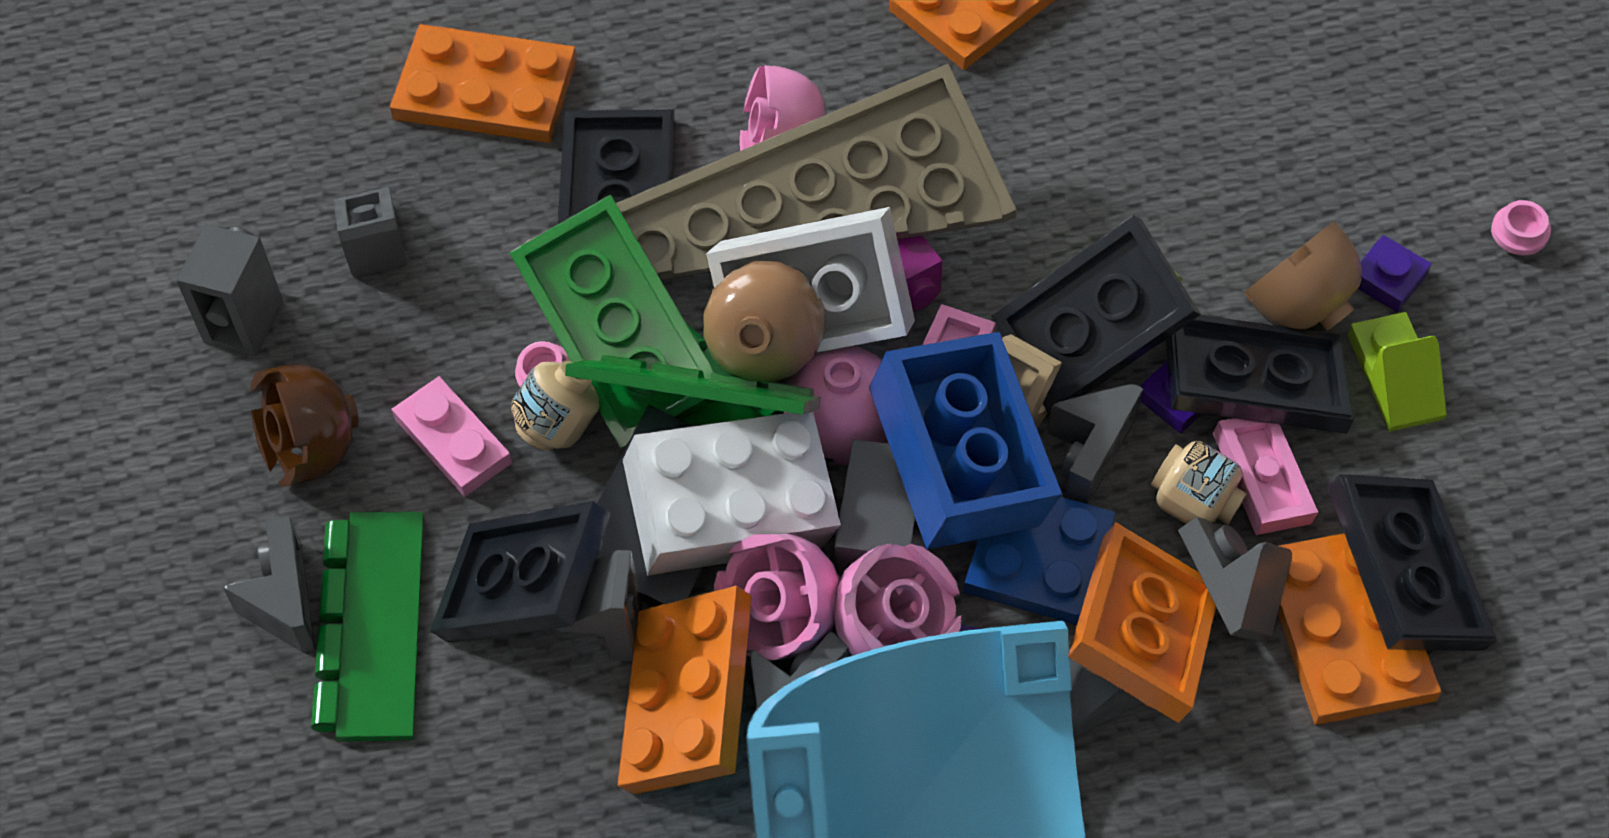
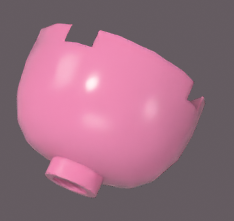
(779, 102)
(846, 402)
(790, 592)
(894, 598)

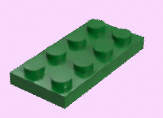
(610, 303)

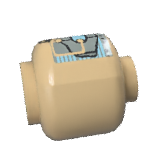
(552, 407)
(1199, 484)

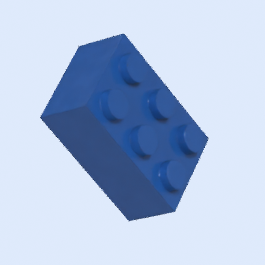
(963, 440)

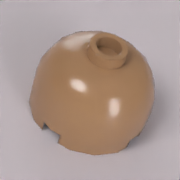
(1311, 283)
(764, 322)

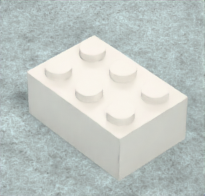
(848, 263)
(724, 482)

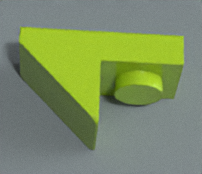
(1400, 370)

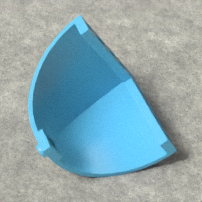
(924, 742)

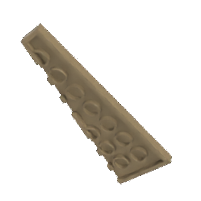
(894, 150)

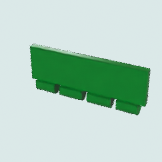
(692, 383)
(379, 635)

